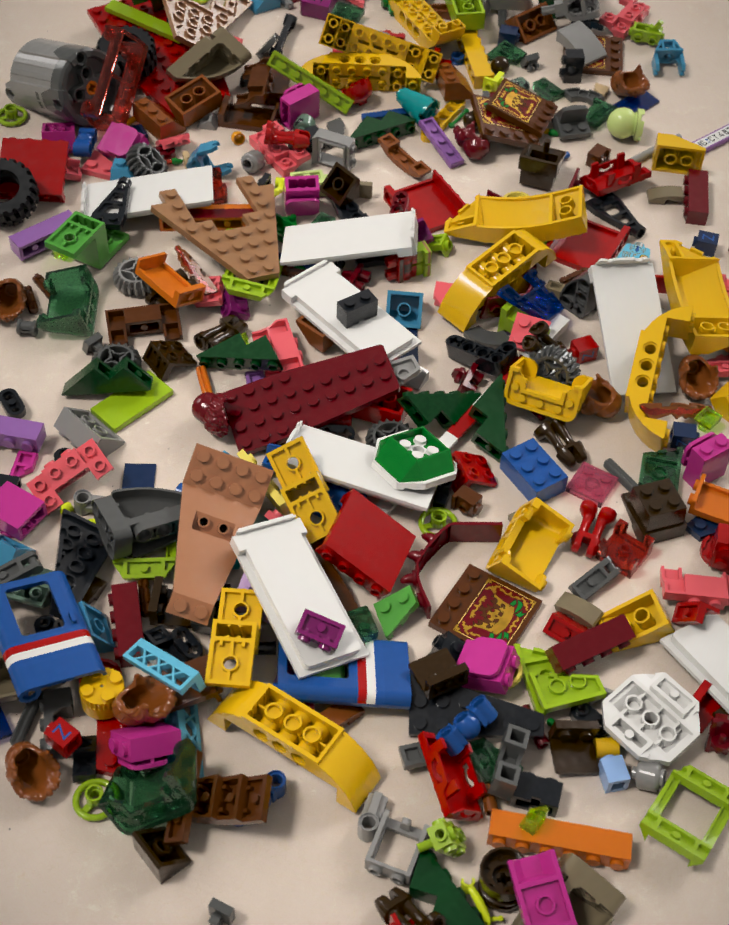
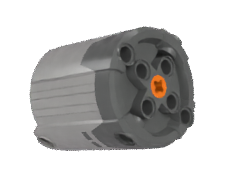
(58, 79)

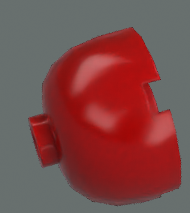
(359, 91)

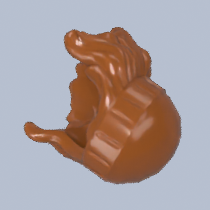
(630, 83)
(11, 299)
(697, 377)
(601, 399)
(143, 701)
(32, 771)

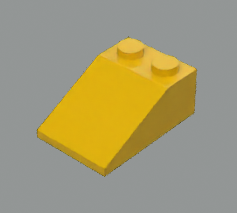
(676, 154)
(645, 617)

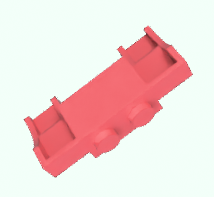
(621, 23)
(279, 155)
(283, 344)
(66, 470)
(695, 587)

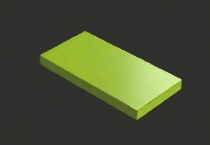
(124, 408)

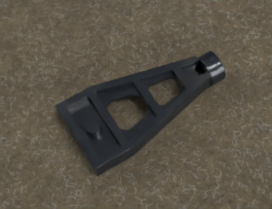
(599, 205)
(113, 220)

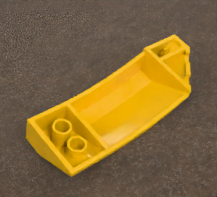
(542, 215)
(698, 282)

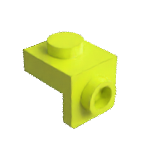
(492, 84)

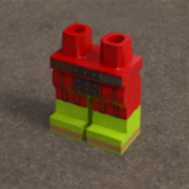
(407, 267)

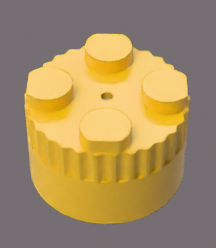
(98, 693)

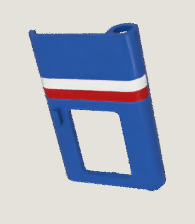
(49, 655)
(373, 681)

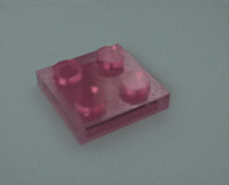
(592, 484)

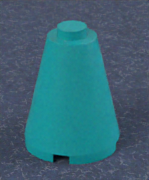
(417, 104)

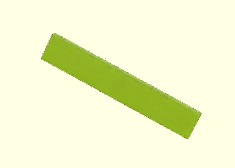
(140, 18)
(300, 75)

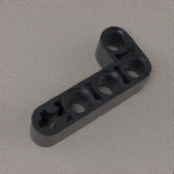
(489, 360)

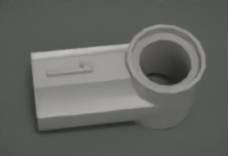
(83, 500)
(371, 815)

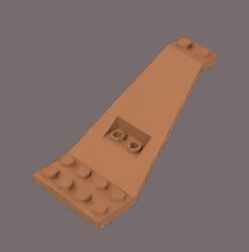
(224, 493)

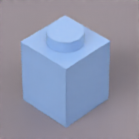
(613, 773)

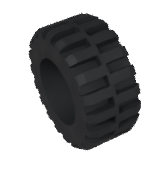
(151, 57)
(27, 196)

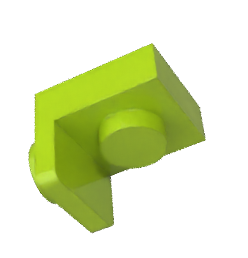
(443, 243)

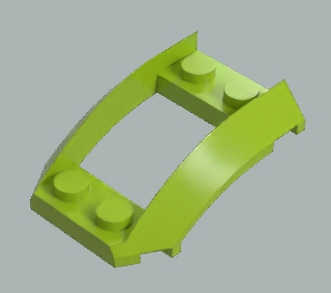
(249, 289)
(146, 567)
(676, 837)

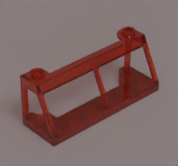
(135, 55)

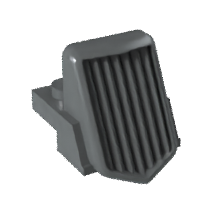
(572, 122)

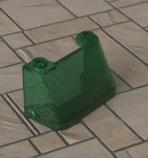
(71, 302)
(151, 798)

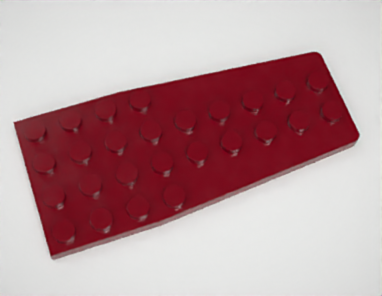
(312, 393)

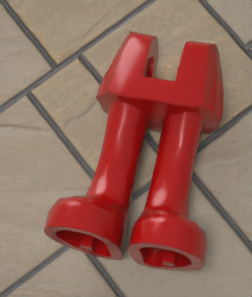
(298, 139)
(588, 511)

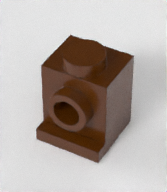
(598, 154)
(467, 501)

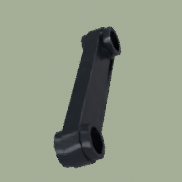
(289, 22)

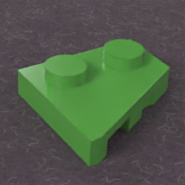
(396, 609)

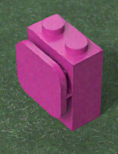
(297, 101)
(119, 140)
(301, 195)
(707, 456)
(19, 511)
(489, 664)
(144, 744)

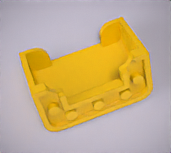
(542, 394)
(529, 545)

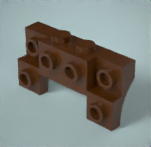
(259, 84)
(143, 320)

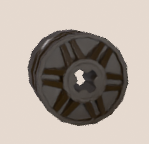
(492, 874)

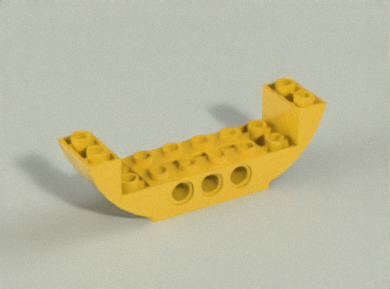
(425, 24)
(357, 38)
(384, 71)
(490, 272)
(647, 369)
(302, 737)

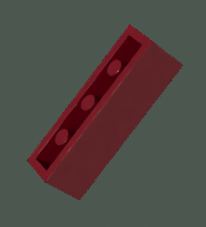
(696, 197)
(126, 619)
(590, 644)

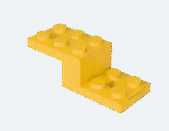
(303, 487)
(234, 638)

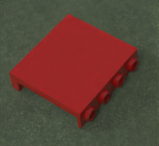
(46, 162)
(431, 200)
(589, 247)
(366, 544)

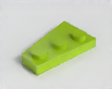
(565, 691)

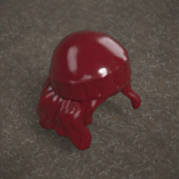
(472, 145)
(209, 410)

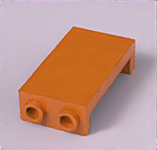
(167, 281)
(709, 501)

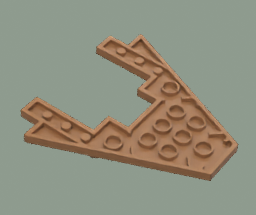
(193, 21)
(245, 251)

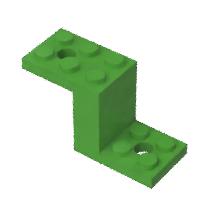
(86, 240)

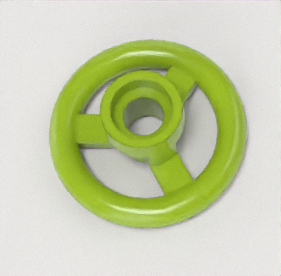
(11, 113)
(437, 520)
(92, 789)

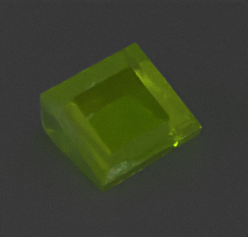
(534, 819)

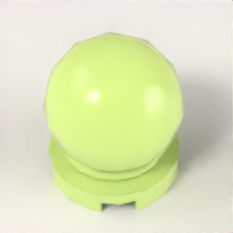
(624, 123)

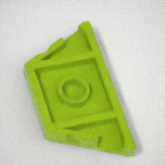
(534, 661)

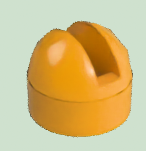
(236, 139)

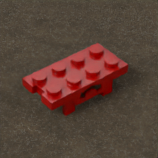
(620, 175)
(447, 773)

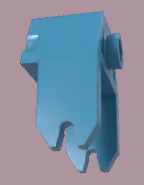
(672, 54)
(200, 158)

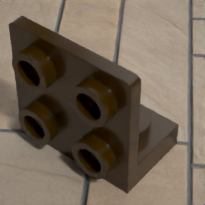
(164, 355)
(158, 604)
(439, 673)
(573, 746)

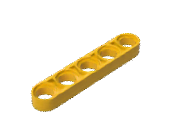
(446, 114)

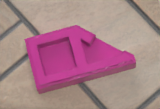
(24, 463)

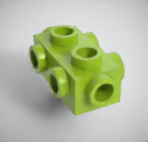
(647, 32)
(444, 838)

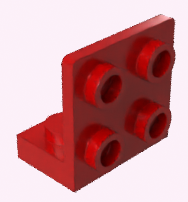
(472, 469)

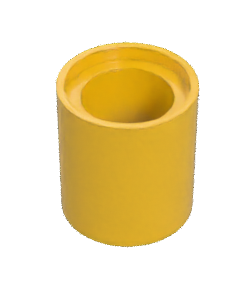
(606, 746)

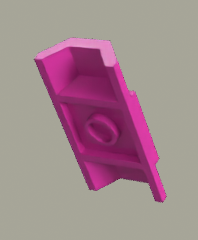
(541, 890)

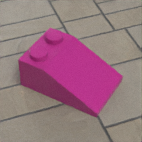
(59, 131)

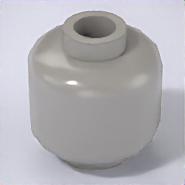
(252, 161)
(649, 776)

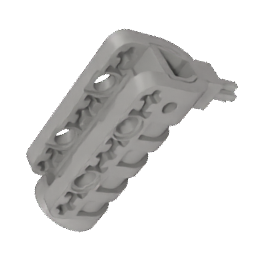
(573, 9)

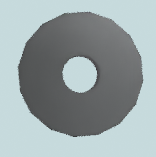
(268, 44)

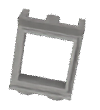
(337, 140)
(403, 828)

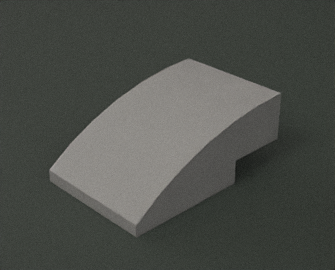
(581, 37)

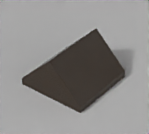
(341, 185)
(160, 858)

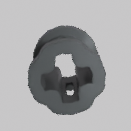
(27, 327)

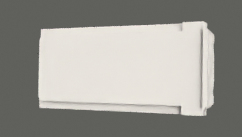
(192, 185)
(351, 239)
(316, 295)
(626, 305)
(349, 466)
(286, 582)
(704, 654)

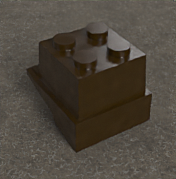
(540, 165)
(656, 511)

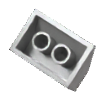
(82, 425)

